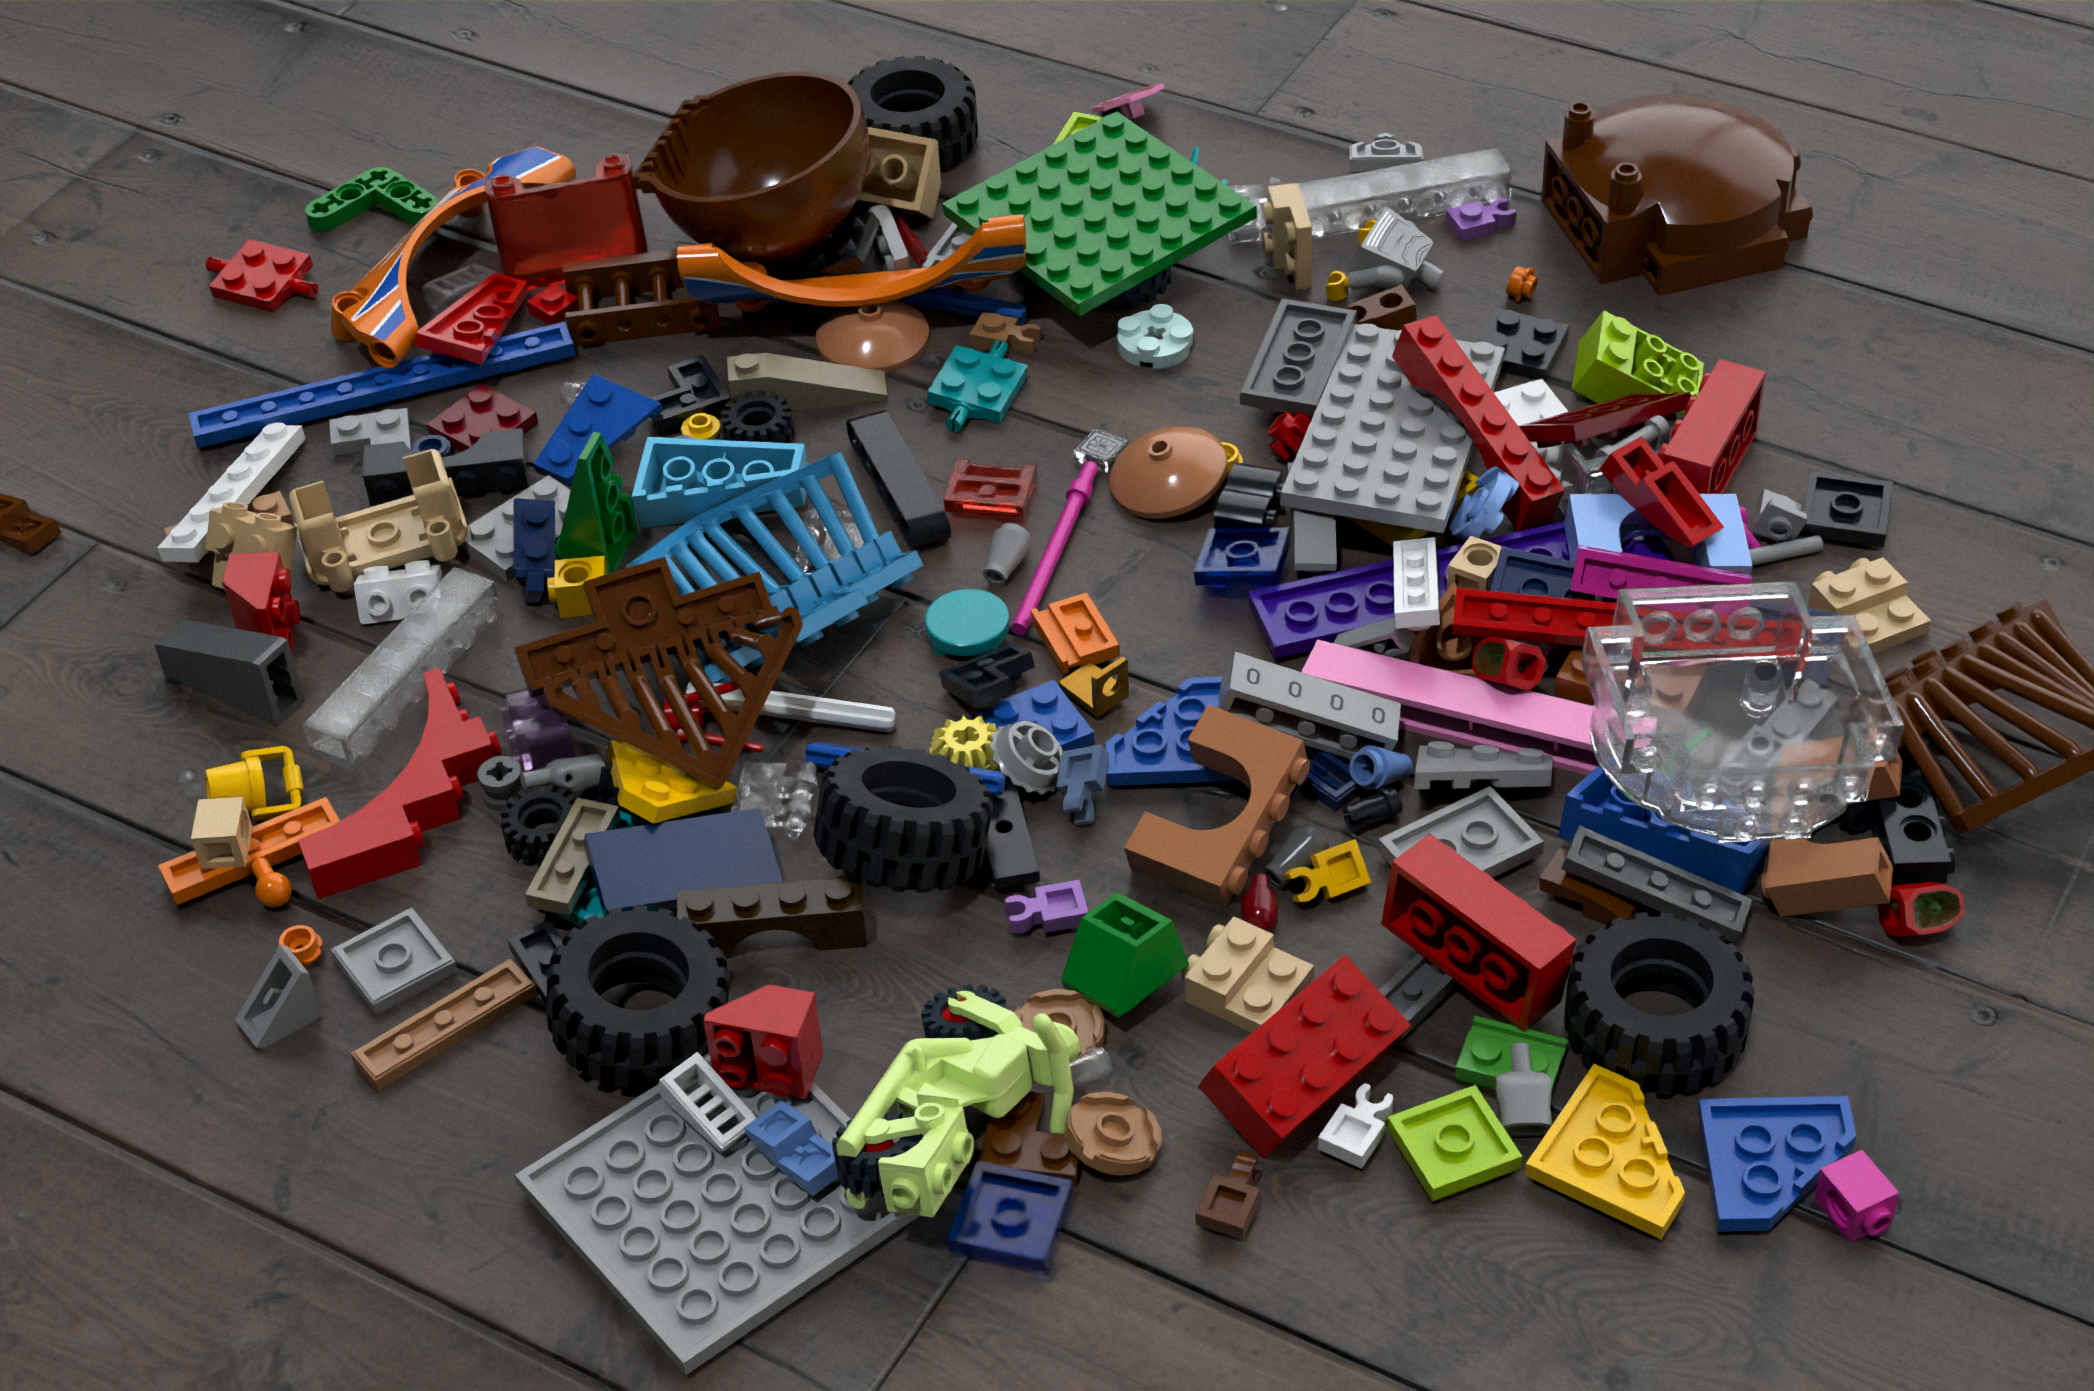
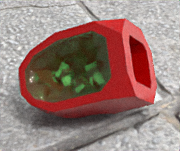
(1508, 662)
(1921, 909)

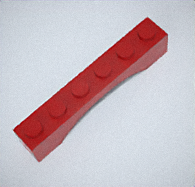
(1439, 365)

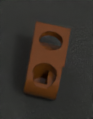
(1386, 309)

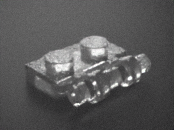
(766, 786)

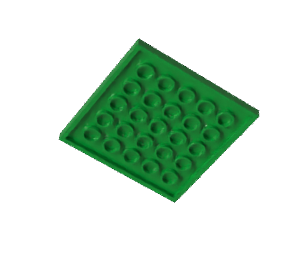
(1104, 210)

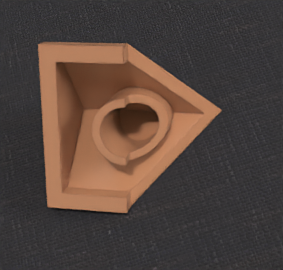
(1441, 648)

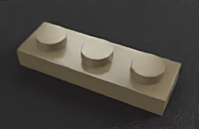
(566, 864)

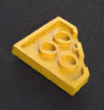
(657, 790)
(1610, 1155)

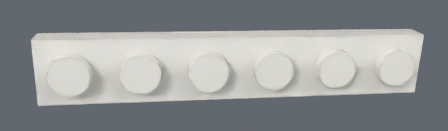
(238, 484)

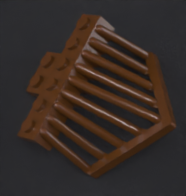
(645, 621)
(2005, 655)

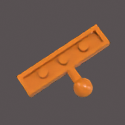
(269, 845)

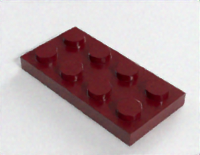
(1604, 418)

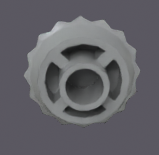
(1027, 756)

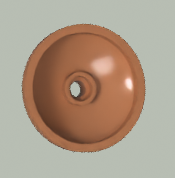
(873, 336)
(1168, 472)

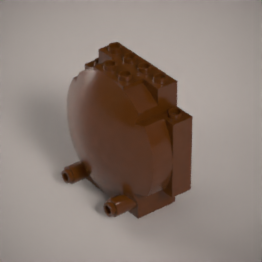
(1674, 190)

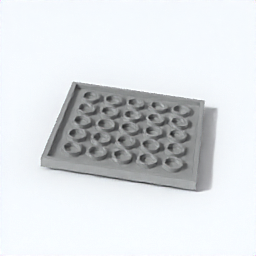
(699, 1235)

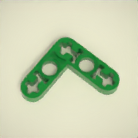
(370, 188)

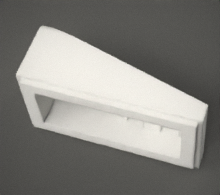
(698, 1070)

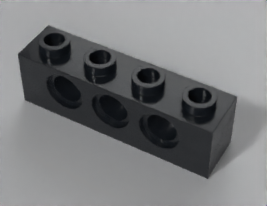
(1913, 829)

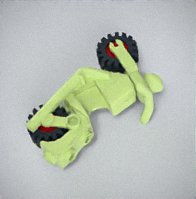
(913, 1125)

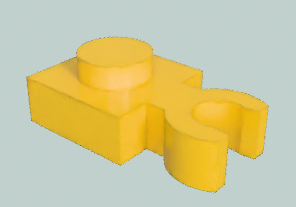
(1334, 872)

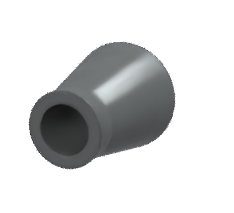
(1295, 853)

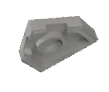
(1383, 153)

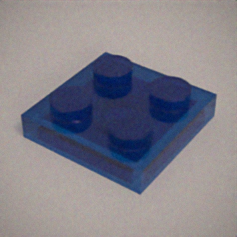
(1242, 557)
(1010, 1216)

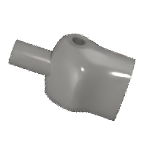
(573, 774)
(1524, 1096)

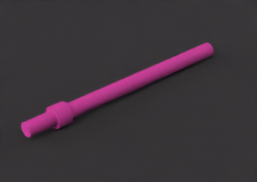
(1077, 497)

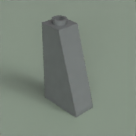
(235, 667)

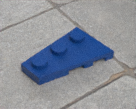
(600, 409)

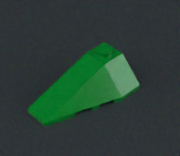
(597, 514)

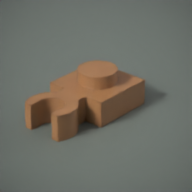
(1004, 328)

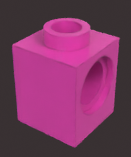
(1856, 1196)

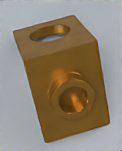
(1096, 687)

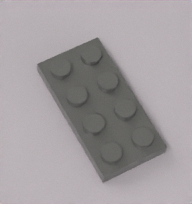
(1297, 357)

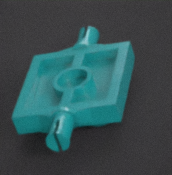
(977, 384)

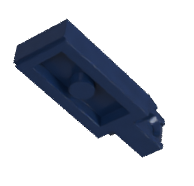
(533, 545)

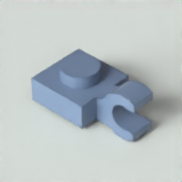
(1080, 775)

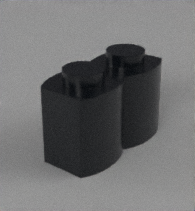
(1249, 498)

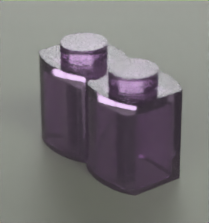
(539, 731)

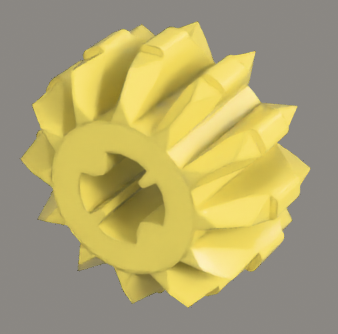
(966, 743)

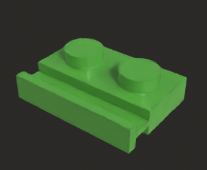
(1488, 1052)

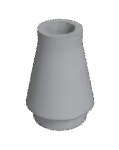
(1007, 550)

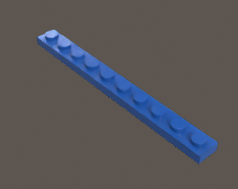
(377, 386)

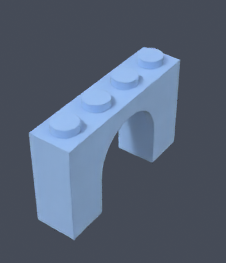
(1610, 520)

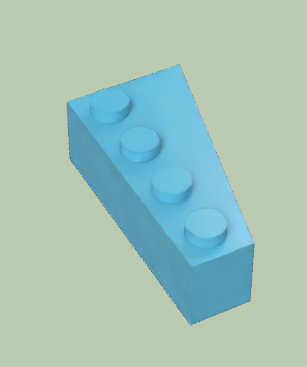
(694, 475)

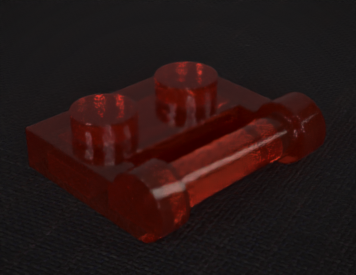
(990, 489)

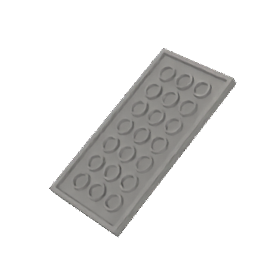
(1382, 443)

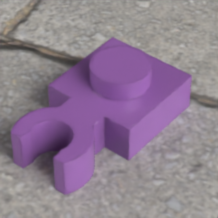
(1475, 220)
(1054, 905)

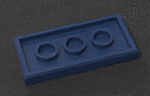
(658, 859)

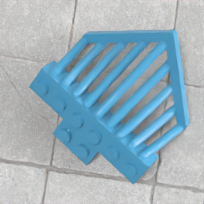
(820, 596)

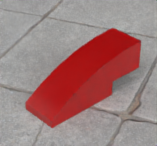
(1660, 493)

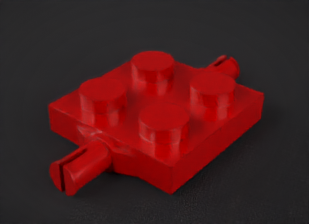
(261, 276)

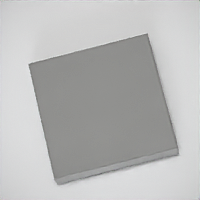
(394, 961)

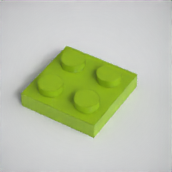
(1454, 1142)

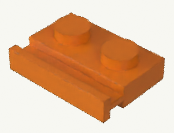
(1075, 633)

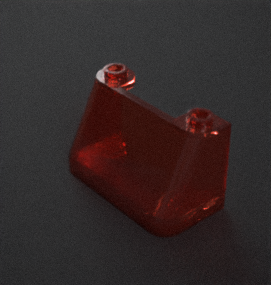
(565, 221)

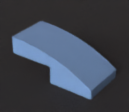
(794, 1147)

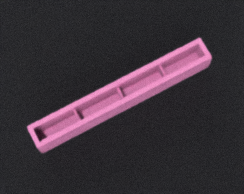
(1464, 706)

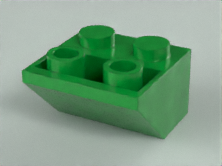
(1122, 954)

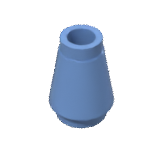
(1379, 767)

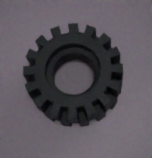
(769, 413)
(529, 811)

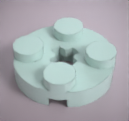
(1139, 336)

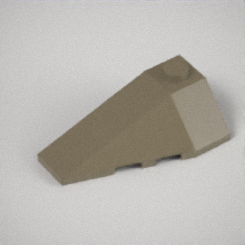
(804, 381)

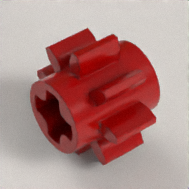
(1288, 433)

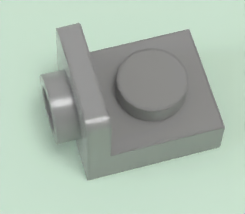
(1778, 517)

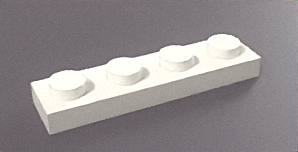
(1416, 584)

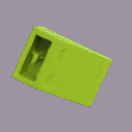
(1625, 360)

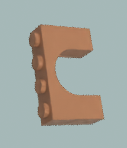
(1217, 860)
(1833, 876)

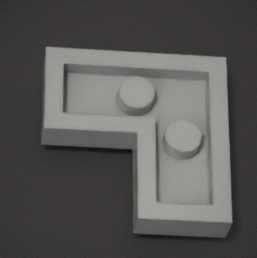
(354, 432)

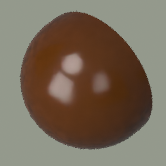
(761, 164)

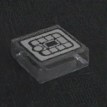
(1101, 449)

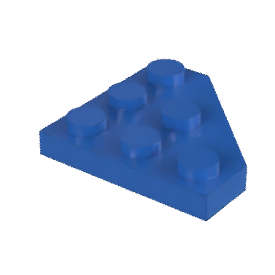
(1158, 743)
(1769, 1153)

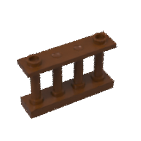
(626, 276)

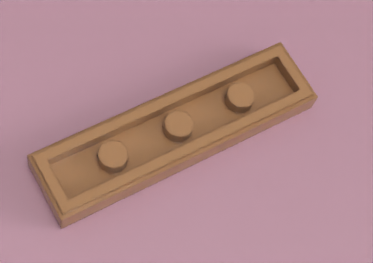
(444, 1024)

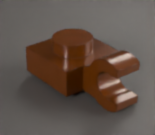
(1231, 1201)

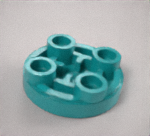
(966, 623)

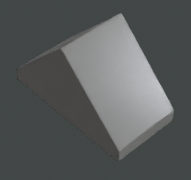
(279, 1002)

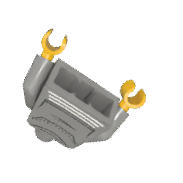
(1388, 256)

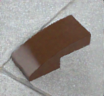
(22, 528)
(1596, 900)

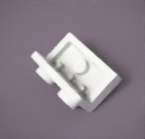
(393, 594)

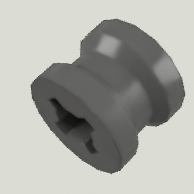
(499, 781)

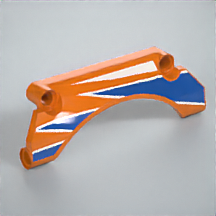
(988, 255)
(378, 305)

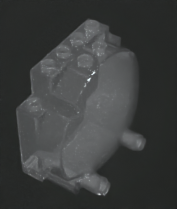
(1737, 709)

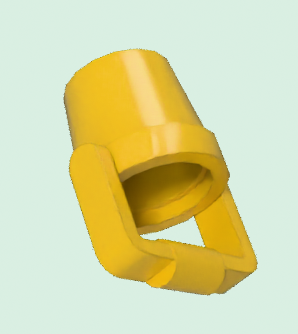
(247, 781)

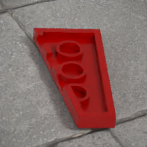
(474, 321)

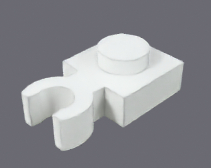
(1356, 1131)

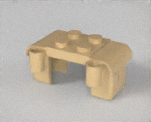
(384, 534)

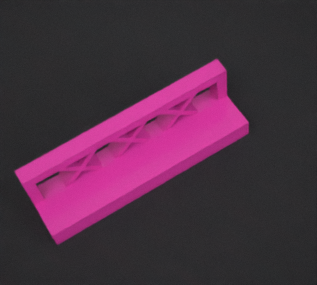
(1608, 571)

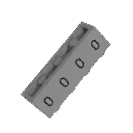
(1308, 707)

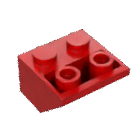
(261, 594)
(767, 1041)

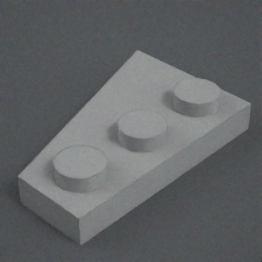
(1466, 766)

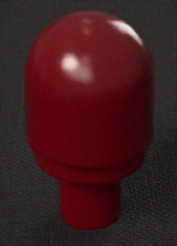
(1260, 904)

